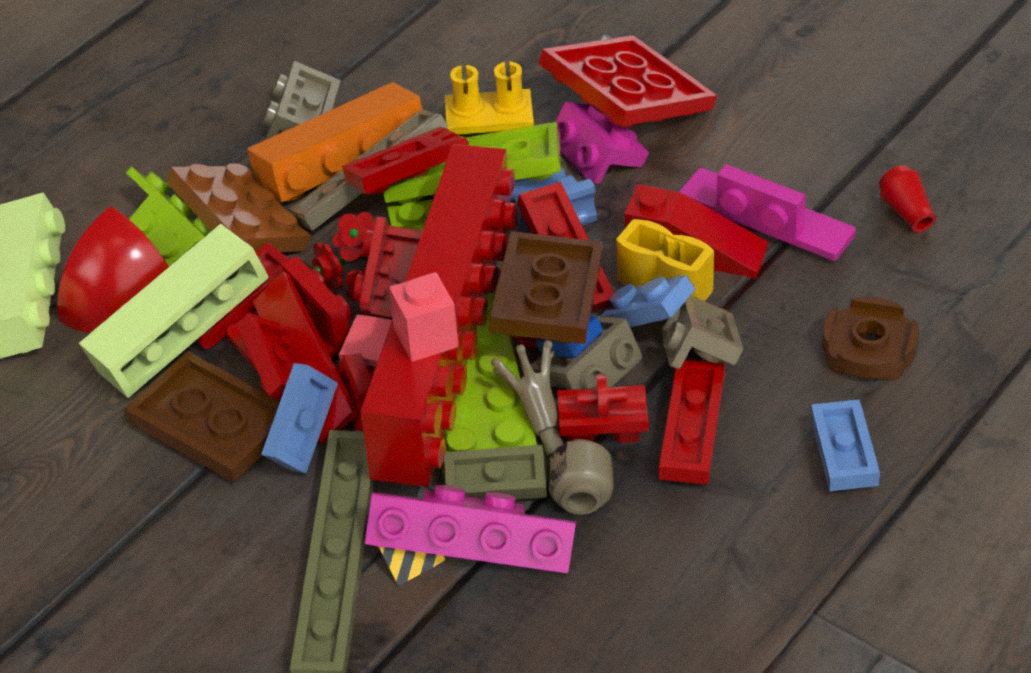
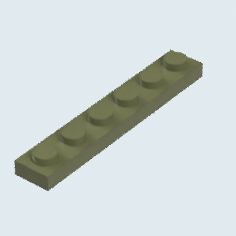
(334, 558)

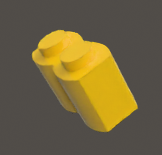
(652, 251)

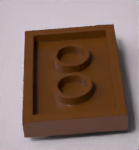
(546, 288)
(206, 415)

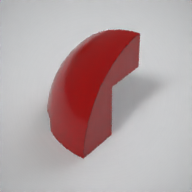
(106, 271)

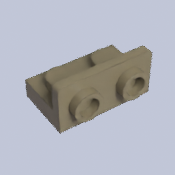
(299, 98)
(705, 328)
(610, 354)

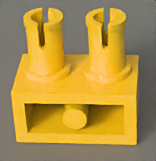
(488, 112)

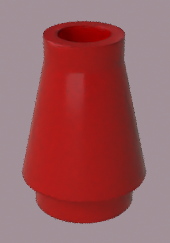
(906, 195)

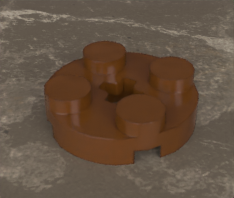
(886, 356)

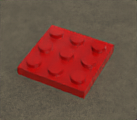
(627, 80)

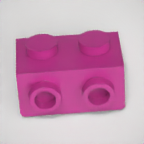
(595, 142)

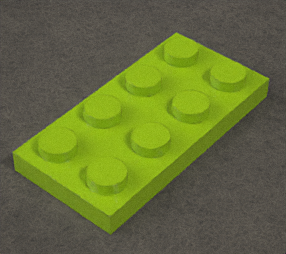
(530, 152)

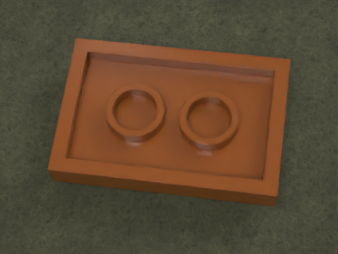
(239, 203)

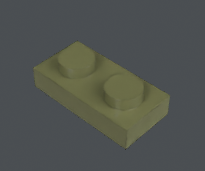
(499, 470)

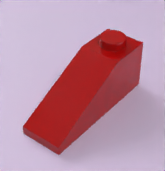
(734, 247)

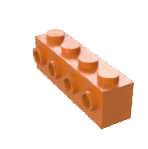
(321, 146)

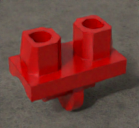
(603, 411)

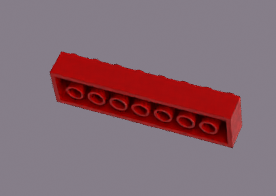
(461, 241)

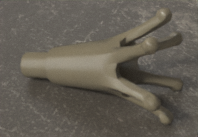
(536, 395)

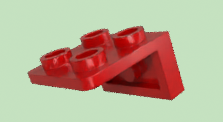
(327, 311)

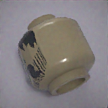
(580, 476)

